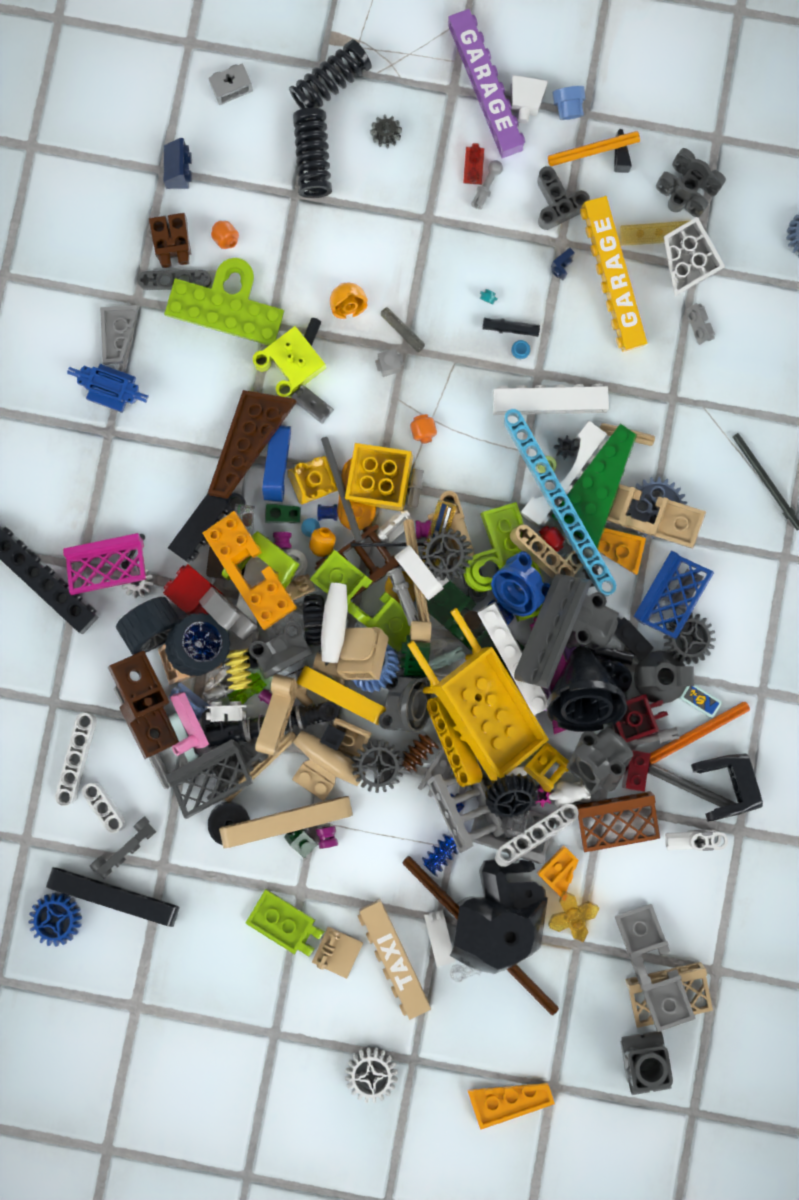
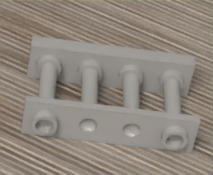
(454, 820)

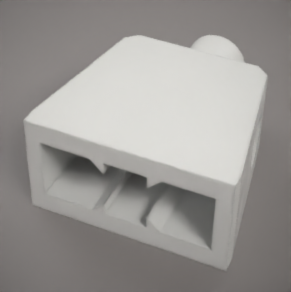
(527, 96)

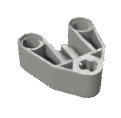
(227, 614)

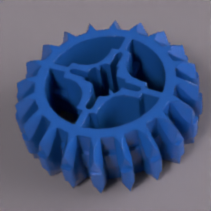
(56, 926)

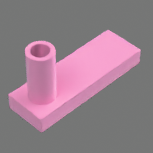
(196, 736)

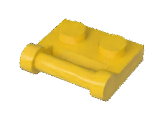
(543, 762)

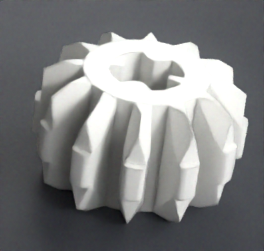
(133, 589)

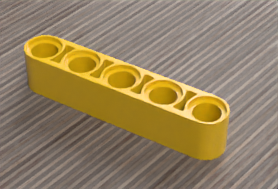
(340, 695)
(457, 751)

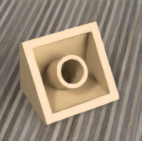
(353, 739)

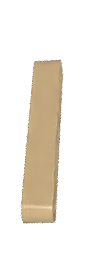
(285, 822)

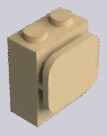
(362, 653)

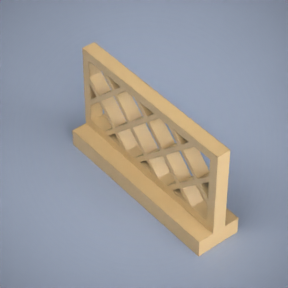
(688, 974)

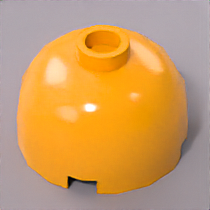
(347, 299)

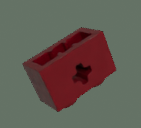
(636, 772)

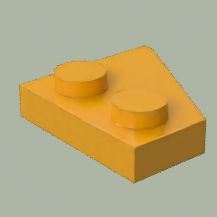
(559, 870)

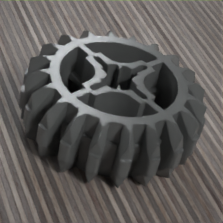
(445, 546)
(697, 640)
(368, 765)

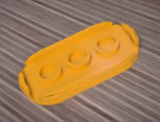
(363, 513)

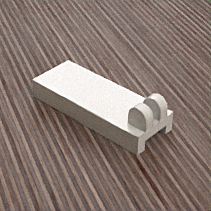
(439, 938)

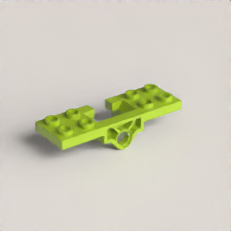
(389, 617)

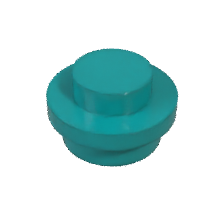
(488, 296)

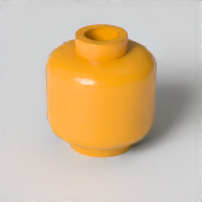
(322, 542)

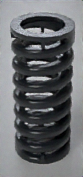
(361, 56)
(315, 152)

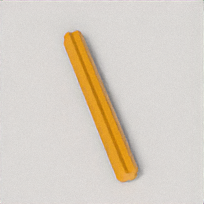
(594, 148)

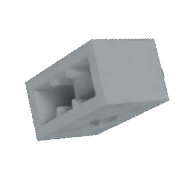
(226, 92)

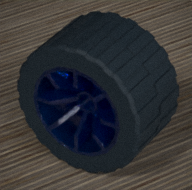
(197, 645)

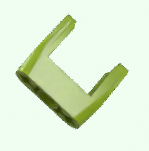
(274, 557)

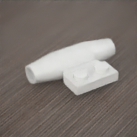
(334, 623)

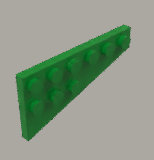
(598, 485)

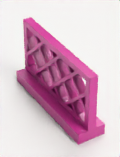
(107, 549)

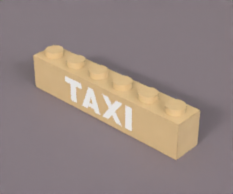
(394, 958)

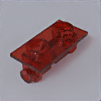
(473, 165)

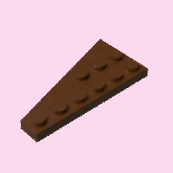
(251, 429)

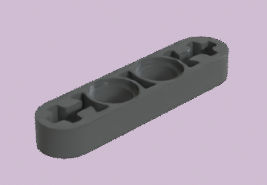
(172, 274)

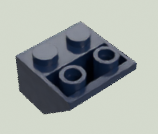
(177, 165)

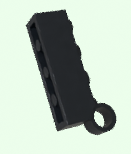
(206, 515)

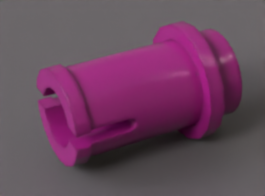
(265, 696)

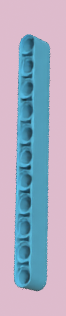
(559, 512)

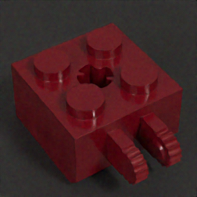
(645, 722)

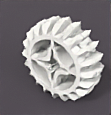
(364, 1076)

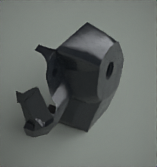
(503, 924)

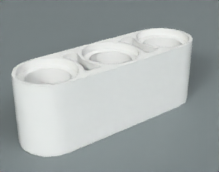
(418, 572)
(94, 803)

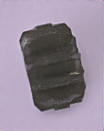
(382, 125)

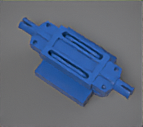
(108, 386)

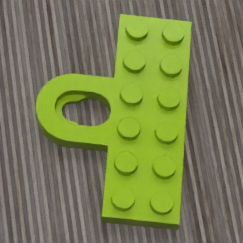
(224, 311)
(498, 525)

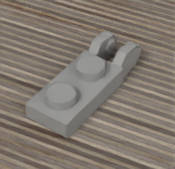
(439, 766)

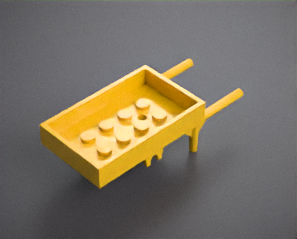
(499, 720)

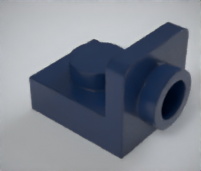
(563, 260)

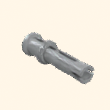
(401, 587)

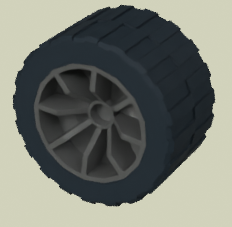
(147, 625)

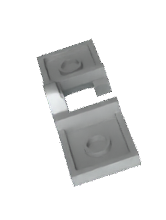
(664, 999)

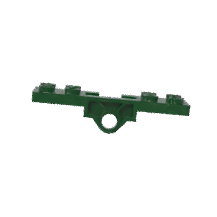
(449, 599)

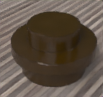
(472, 620)

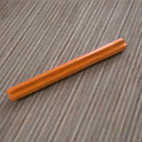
(699, 732)

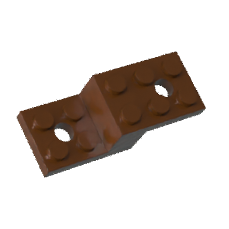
(143, 704)

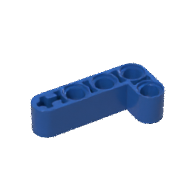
(275, 466)

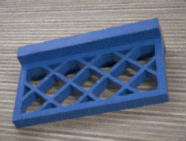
(659, 587)

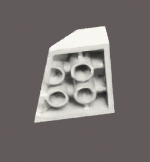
(690, 256)

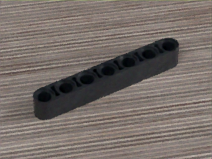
(112, 897)

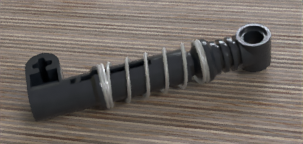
(250, 728)

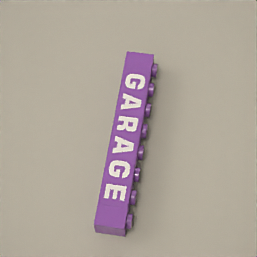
(485, 83)

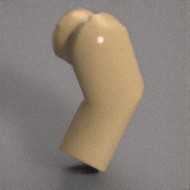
(302, 697)

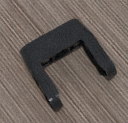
(743, 782)

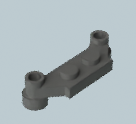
(104, 867)

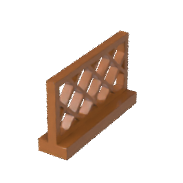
(618, 805)

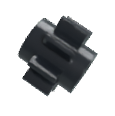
(565, 453)

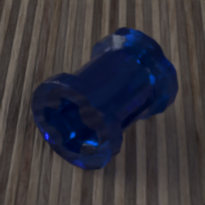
(327, 512)

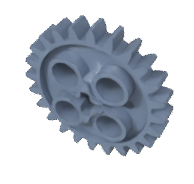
(648, 488)

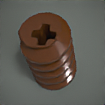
(418, 752)

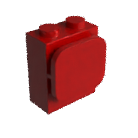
(188, 590)

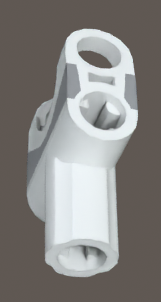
(705, 840)

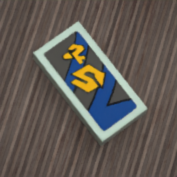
(701, 700)

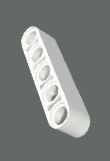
(69, 767)
(530, 841)

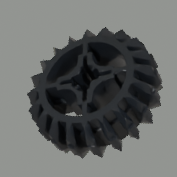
(313, 617)
(511, 795)

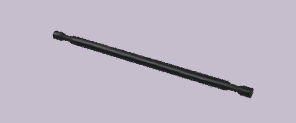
(383, 544)

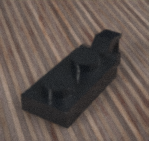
(632, 639)

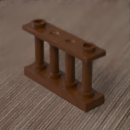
(375, 572)

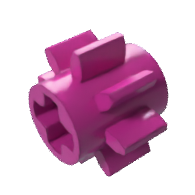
(546, 794)

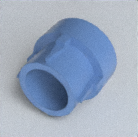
(569, 102)

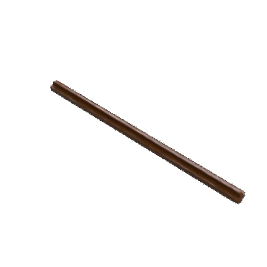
(453, 908)

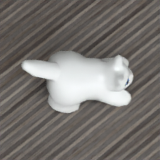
(568, 793)

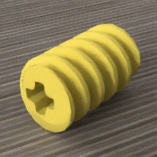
(238, 669)

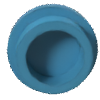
(520, 349)
(309, 526)

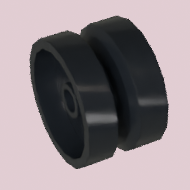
(221, 814)

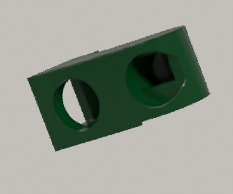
(282, 514)

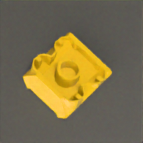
(312, 480)

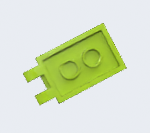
(283, 923)

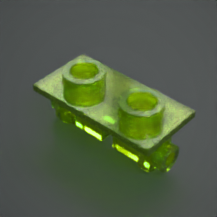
(244, 694)

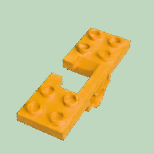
(233, 545)

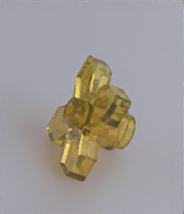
(573, 916)

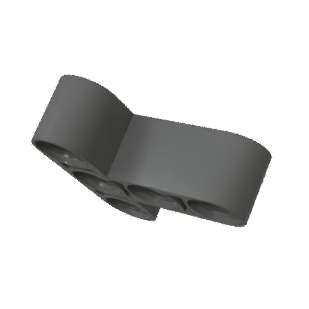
(555, 203)

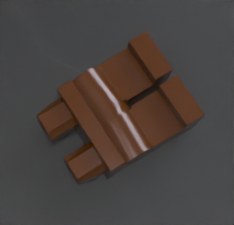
(172, 245)

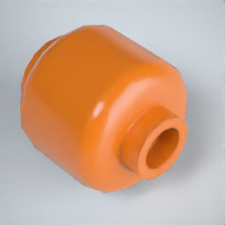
(224, 234)
(423, 428)

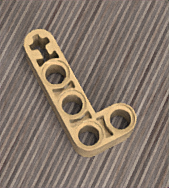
(543, 551)
(277, 714)

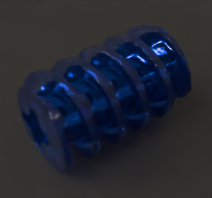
(440, 854)

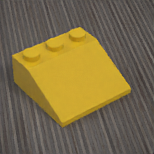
(379, 476)

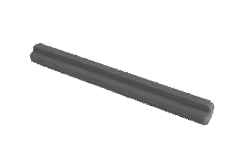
(689, 786)

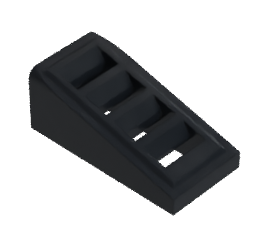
(622, 160)

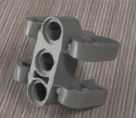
(687, 165)

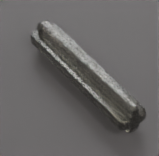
(402, 329)

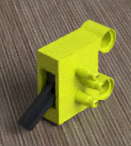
(293, 357)

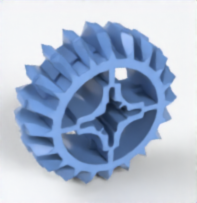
(388, 671)

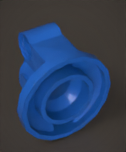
(519, 586)

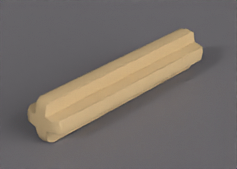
(641, 438)

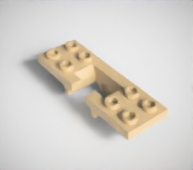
(673, 523)

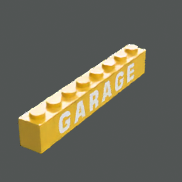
(613, 273)

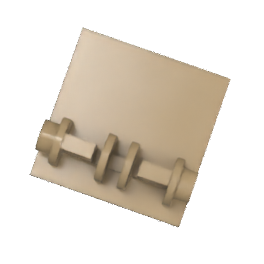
(300, 587)
(337, 952)

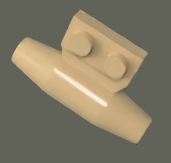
(322, 768)

